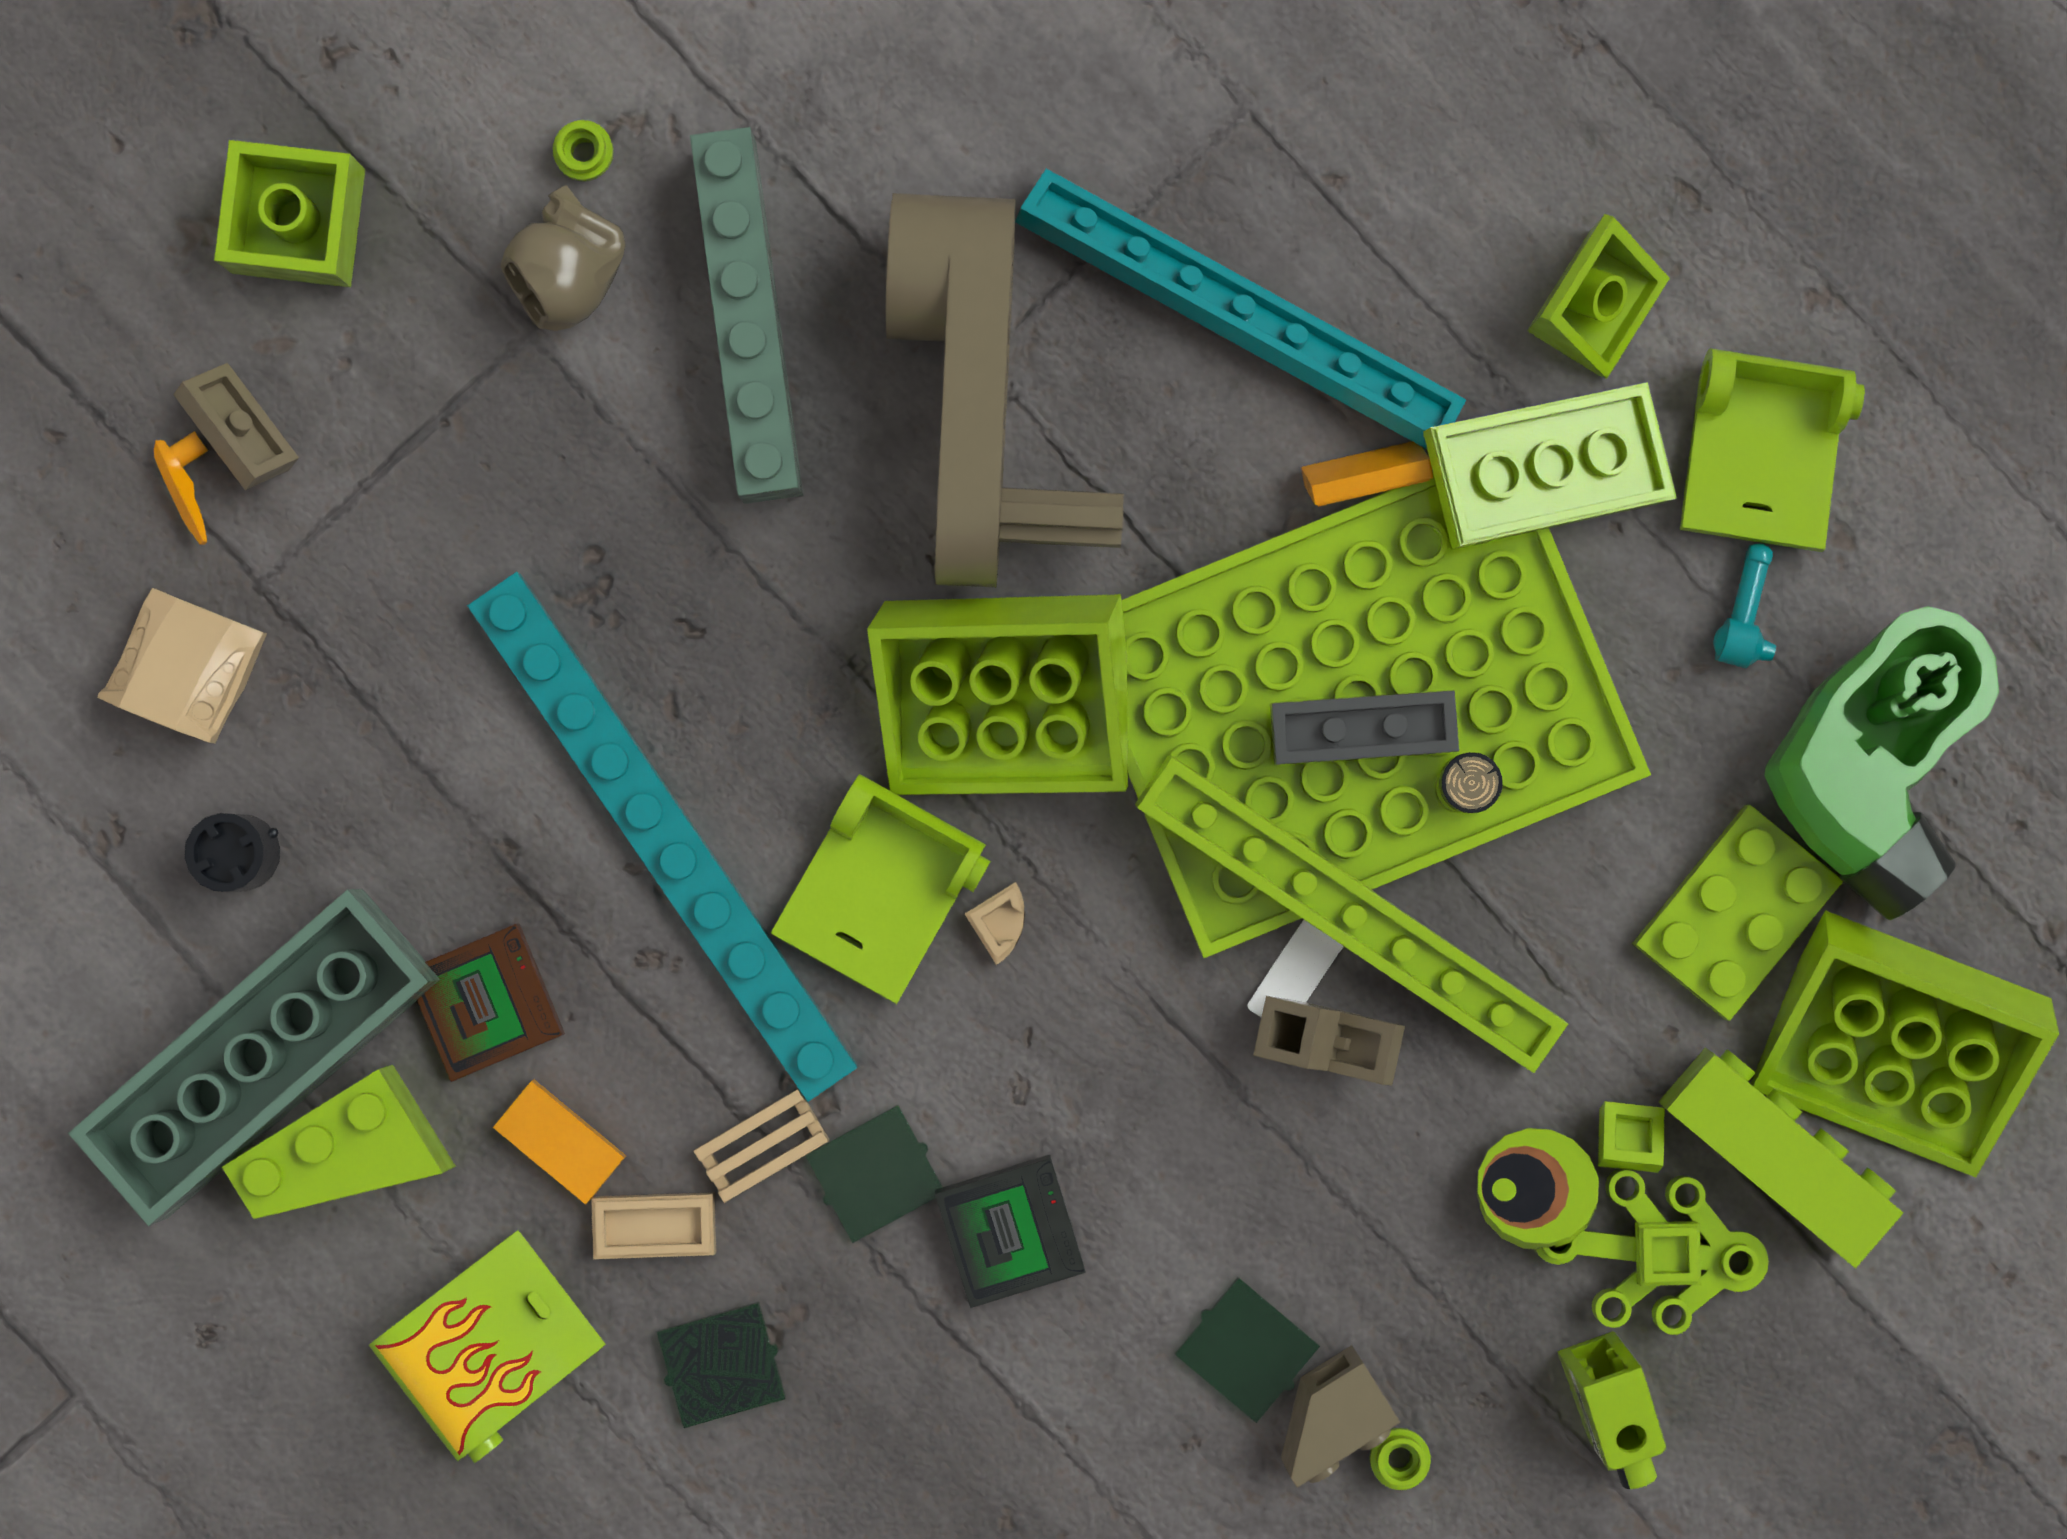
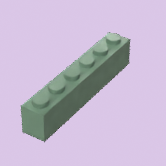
(746, 315)

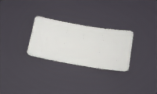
(1297, 967)

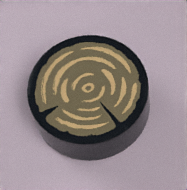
(1470, 782)

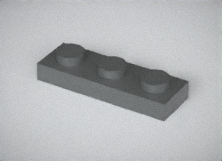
(1364, 727)

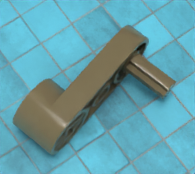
(954, 285)

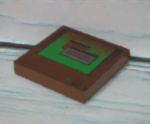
(488, 1003)

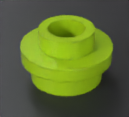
(575, 134)
(1410, 1474)

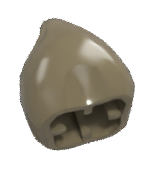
(564, 263)

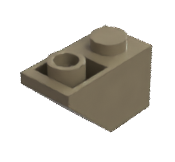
(1334, 1416)

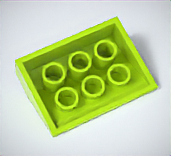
(1002, 694)
(1905, 1044)

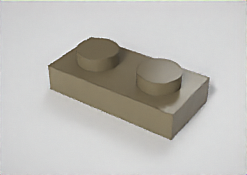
(236, 426)

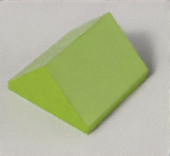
(1600, 298)

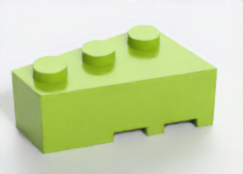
(342, 1148)

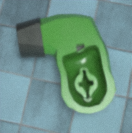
(1873, 738)

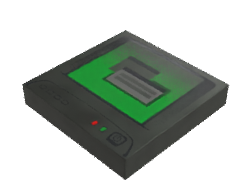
(1010, 1231)

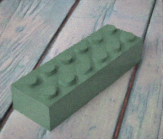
(254, 1056)

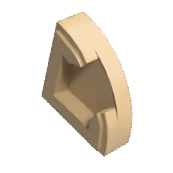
(999, 921)

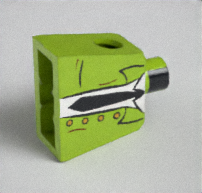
(1615, 1407)

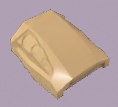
(183, 666)

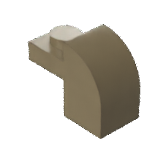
(1328, 1040)

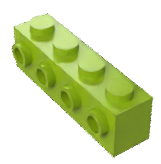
(1781, 1157)

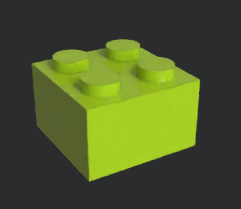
(289, 213)

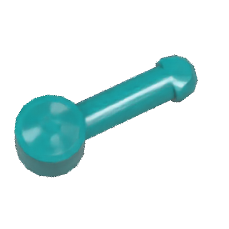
(1738, 639)

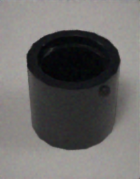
(232, 852)

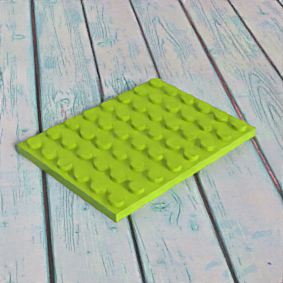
(1365, 611)

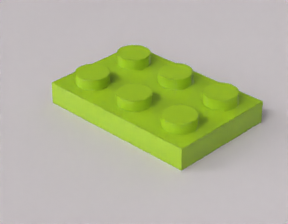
(1737, 912)

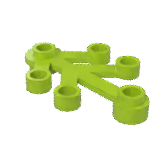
(1714, 1256)

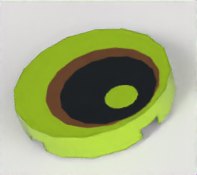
(1537, 1188)

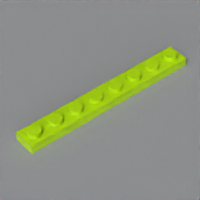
(1350, 913)

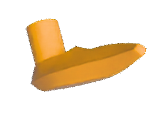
(179, 484)

